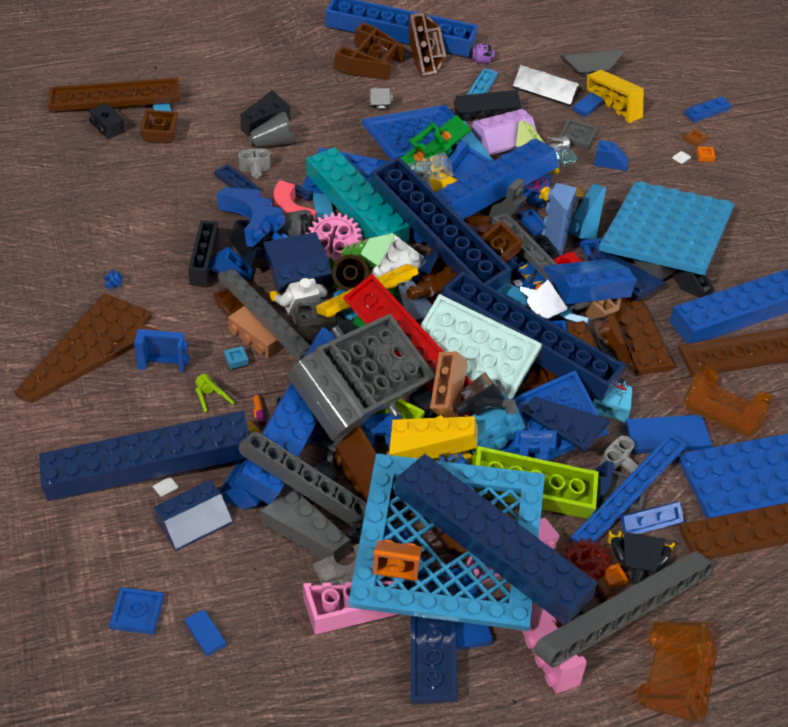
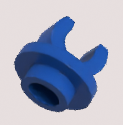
(113, 279)

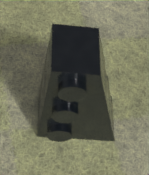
(262, 111)
(253, 256)

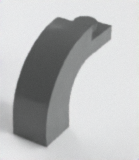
(508, 204)

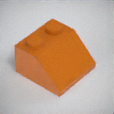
(396, 560)

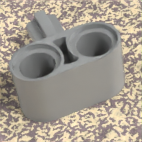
(254, 161)
(619, 454)

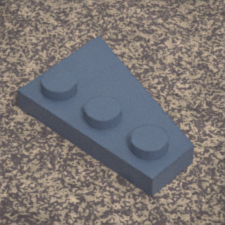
(418, 308)

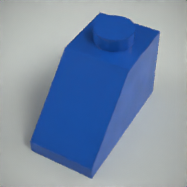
(610, 156)
(230, 260)

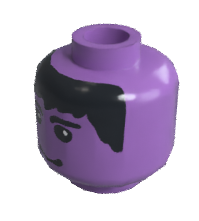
(482, 54)

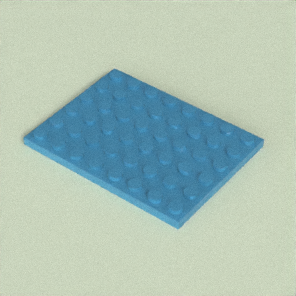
(668, 227)

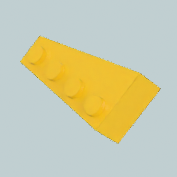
(617, 93)
(432, 436)

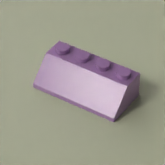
(500, 131)

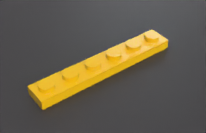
(389, 280)

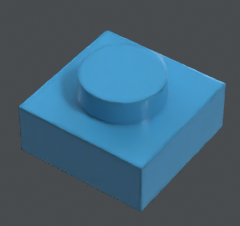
(236, 357)

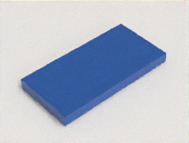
(650, 432)
(469, 634)

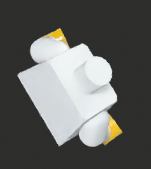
(299, 291)

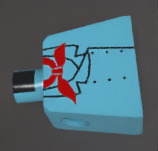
(617, 403)

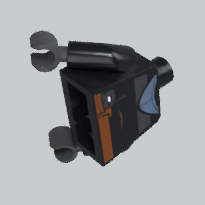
(483, 395)

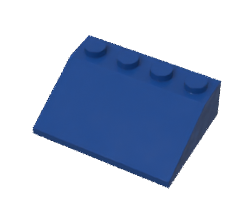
(591, 280)

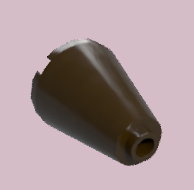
(349, 264)

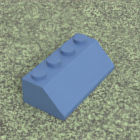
(559, 215)

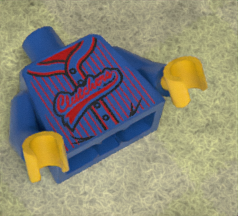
(538, 190)

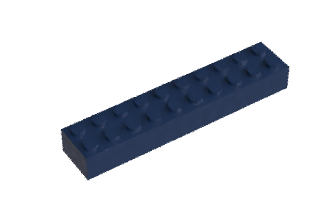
(438, 224)
(560, 349)
(142, 455)
(495, 539)

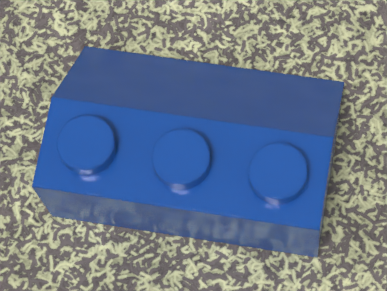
(236, 495)

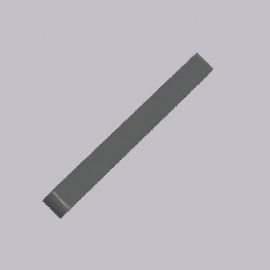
(623, 609)

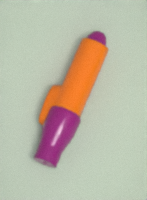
(258, 411)

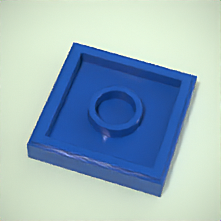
(136, 611)

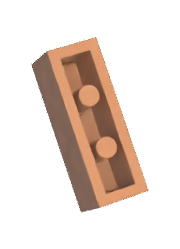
(253, 332)
(448, 383)

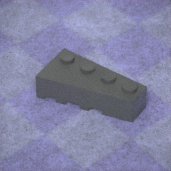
(308, 528)

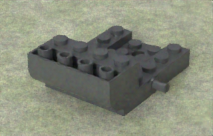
(359, 375)

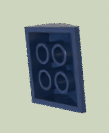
(296, 259)

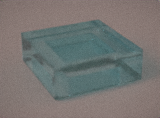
(566, 156)

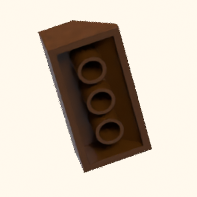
(357, 462)

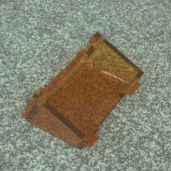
(725, 407)
(680, 670)

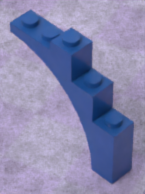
(253, 206)

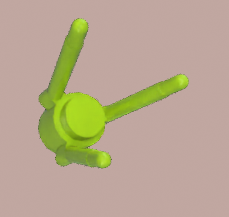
(207, 386)

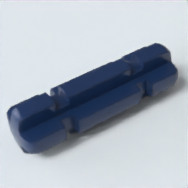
(301, 192)

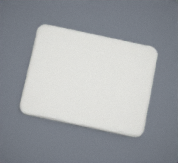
(681, 157)
(165, 486)

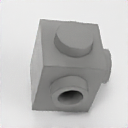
(380, 97)

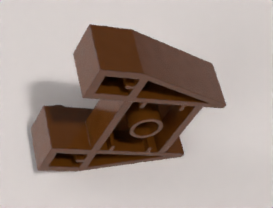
(372, 55)

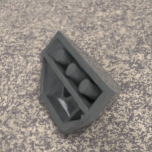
(592, 61)

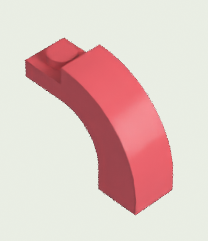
(284, 196)

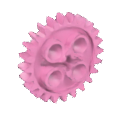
(326, 238)

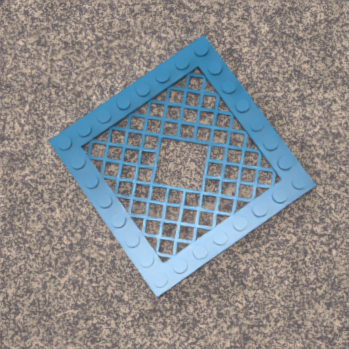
(432, 605)

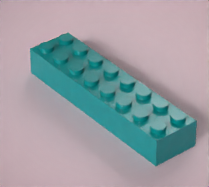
(354, 195)

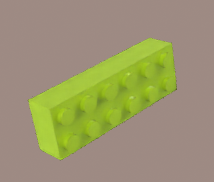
(565, 488)

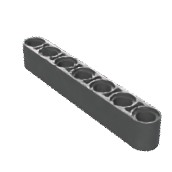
(302, 477)

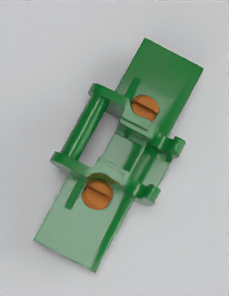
(443, 140)

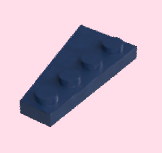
(645, 282)
(572, 425)

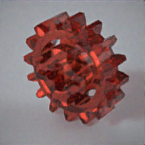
(584, 557)

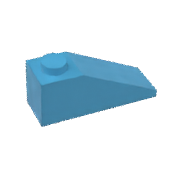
(587, 216)

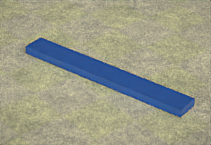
(630, 490)

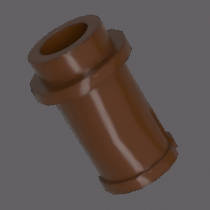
(419, 291)
(604, 590)

